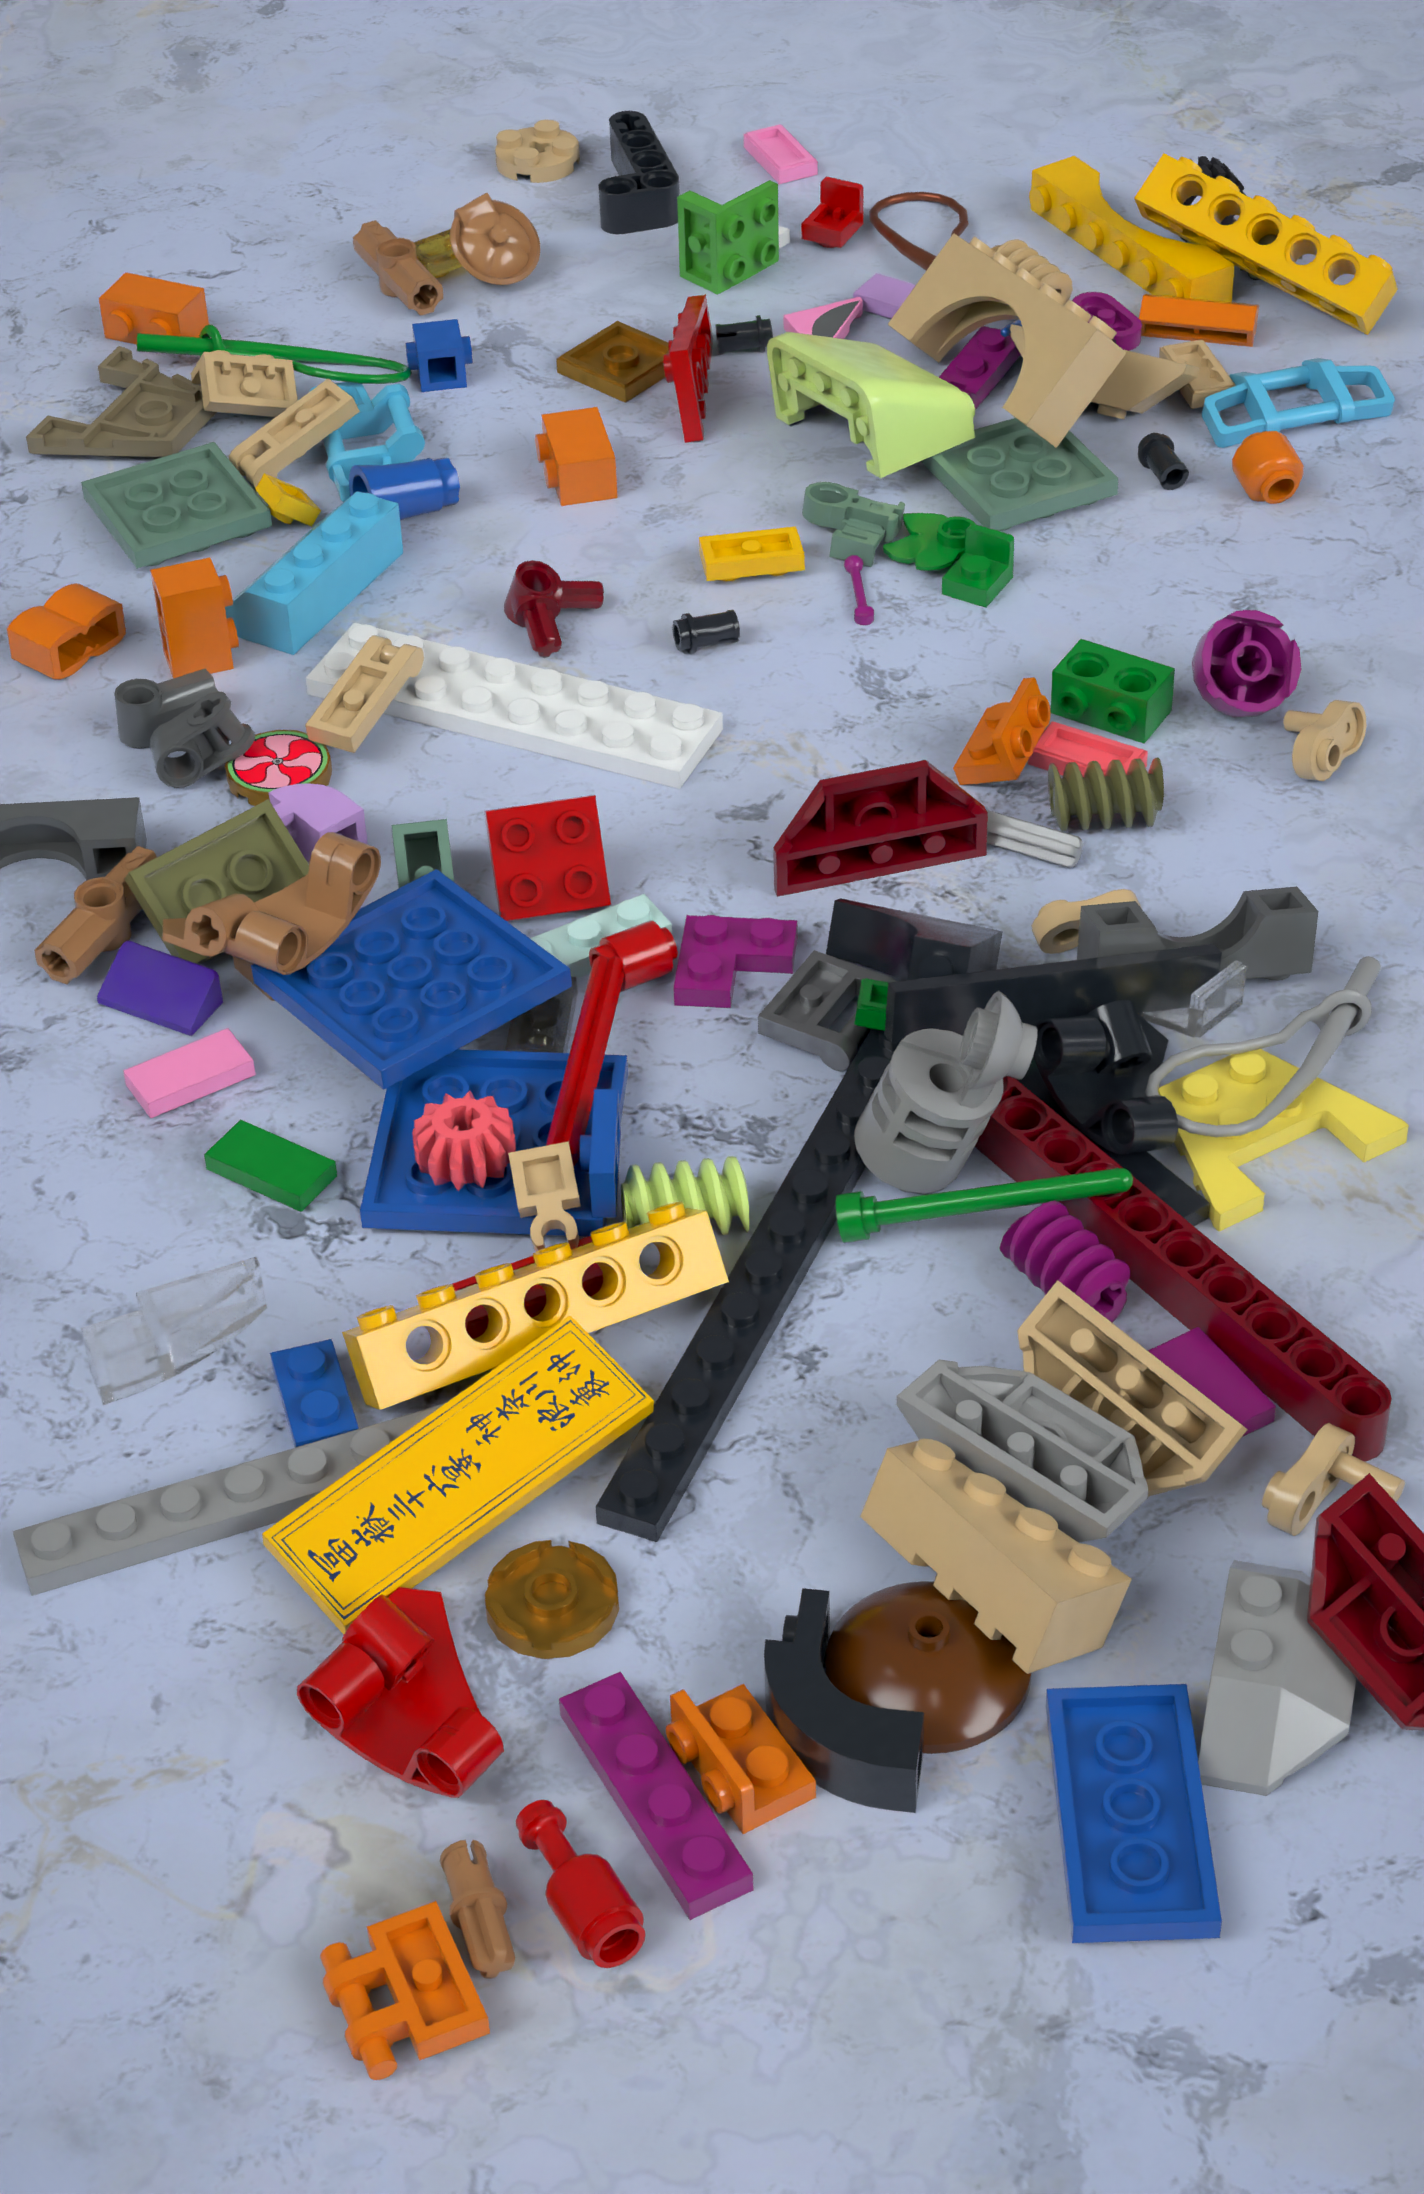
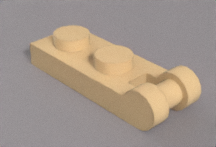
(293, 432)
(363, 693)

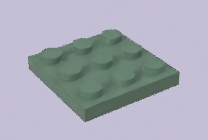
(1018, 476)
(176, 505)

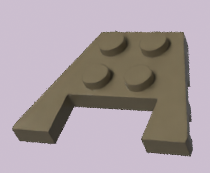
(146, 420)

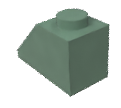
(421, 849)

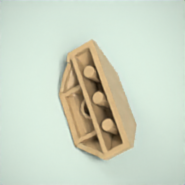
(1136, 381)
(1099, 1365)

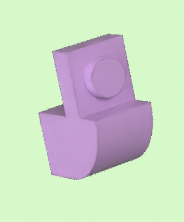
(315, 810)

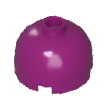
(1246, 664)

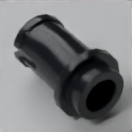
(744, 335)
(1158, 454)
(705, 630)

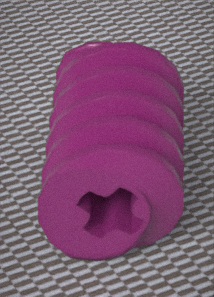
(1056, 1247)

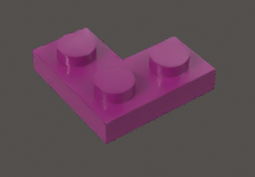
(720, 946)

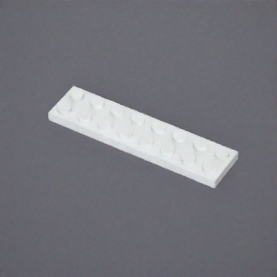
(538, 709)

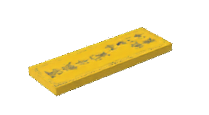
(458, 1473)

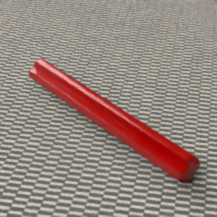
(587, 1054)

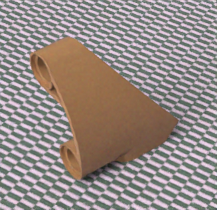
(292, 924)

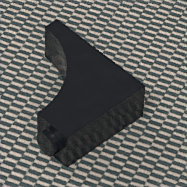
(909, 942)

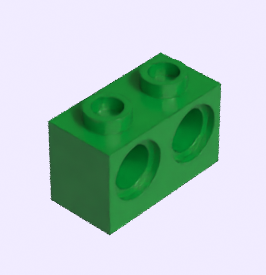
(1112, 690)

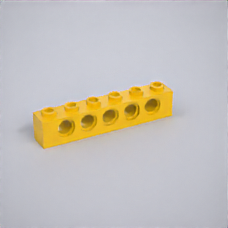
(1354, 303)
(687, 1266)

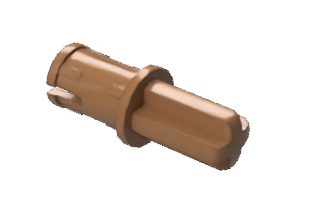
(478, 1908)

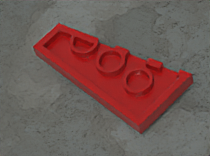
(689, 364)

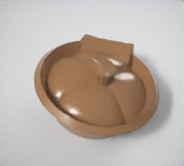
(494, 241)

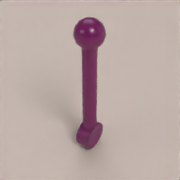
(862, 614)

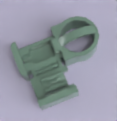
(857, 520)

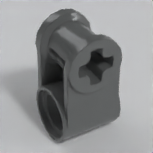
(202, 737)

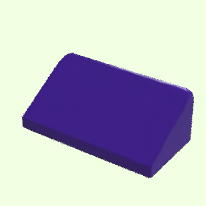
(161, 988)

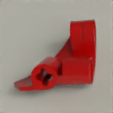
(403, 1696)

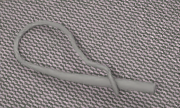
(1333, 1027)

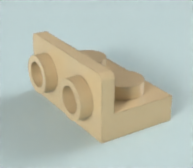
(245, 383)

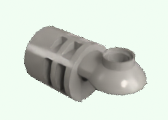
(941, 1097)

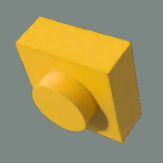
(287, 501)

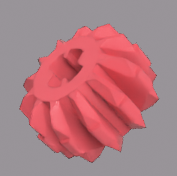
(463, 1140)

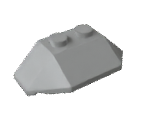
(1033, 1441)
(1273, 1684)

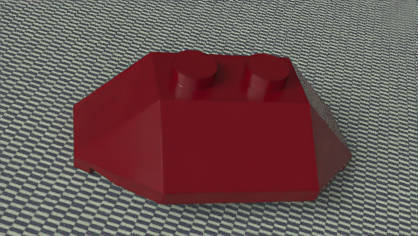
(878, 827)
(1371, 1596)

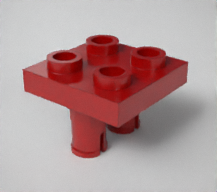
(547, 857)

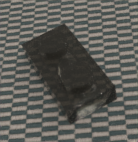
(546, 1025)

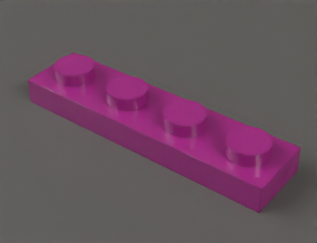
(656, 1795)

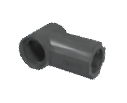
(147, 704)

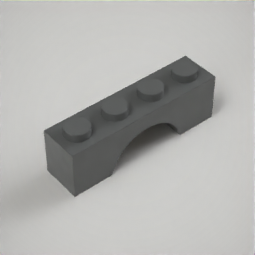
(79, 832)
(1265, 931)

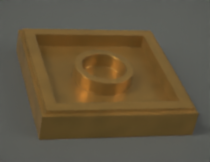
(616, 361)

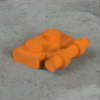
(426, 1980)

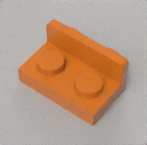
(1005, 737)
(740, 1757)

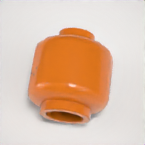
(1268, 467)

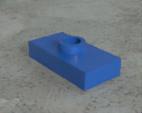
(602, 1153)

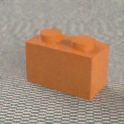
(152, 307)
(577, 456)
(193, 617)

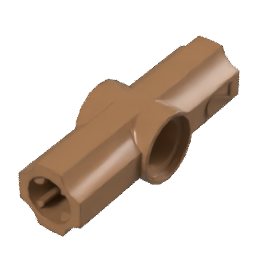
(398, 267)
(96, 923)

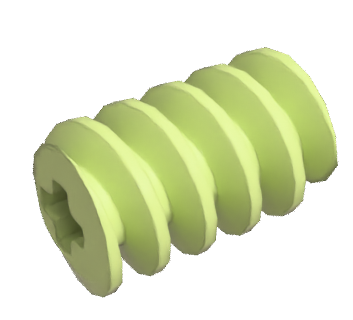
(717, 1194)

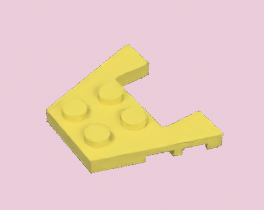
(1238, 1091)

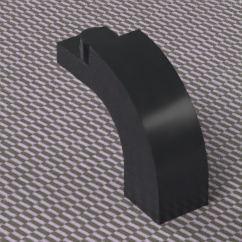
(847, 1746)

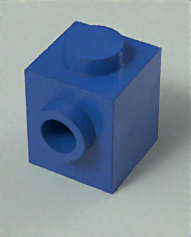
(439, 355)

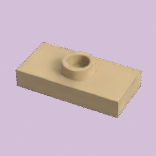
(1211, 376)

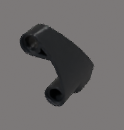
(1100, 1077)

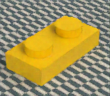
(751, 554)

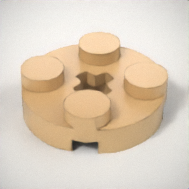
(537, 151)

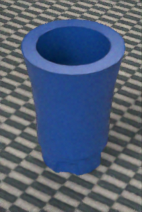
(415, 485)

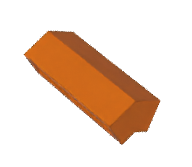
(1198, 319)

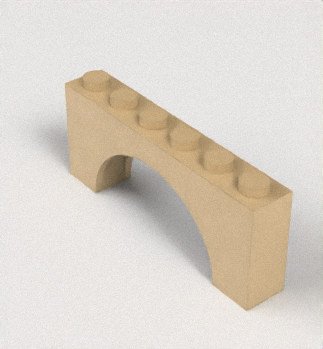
(1063, 353)

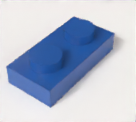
(313, 1392)

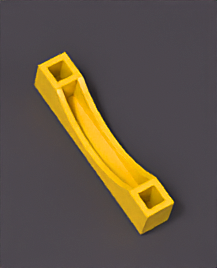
(1072, 201)

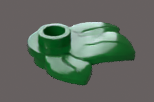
(932, 541)

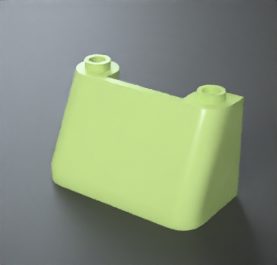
(887, 400)

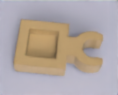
(545, 1188)

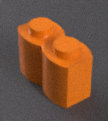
(66, 631)

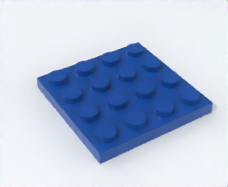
(417, 979)
(519, 1081)

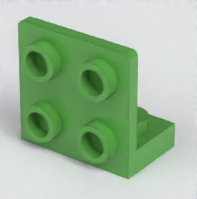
(728, 240)

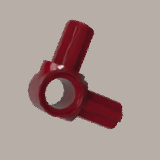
(537, 599)

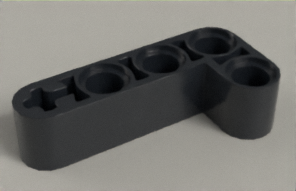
(647, 182)

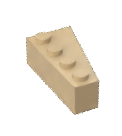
(995, 1554)

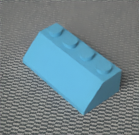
(319, 574)

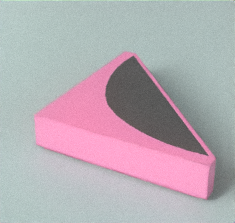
(826, 320)

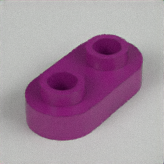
(1114, 315)

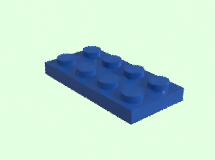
(1131, 1814)

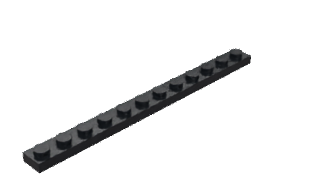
(744, 1312)

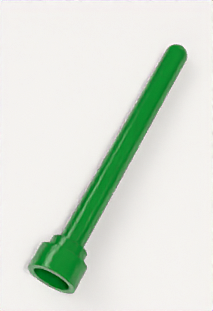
(865, 1215)

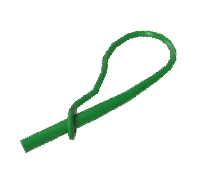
(203, 343)

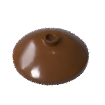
(955, 1677)

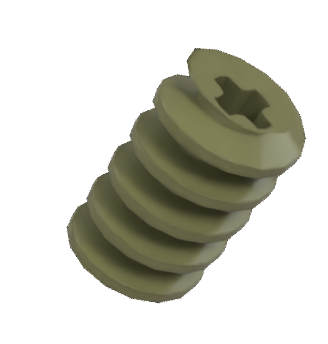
(1106, 794)

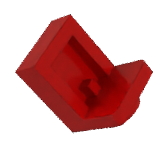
(837, 214)

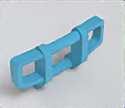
(1315, 374)
(374, 418)

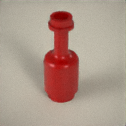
(583, 1890)

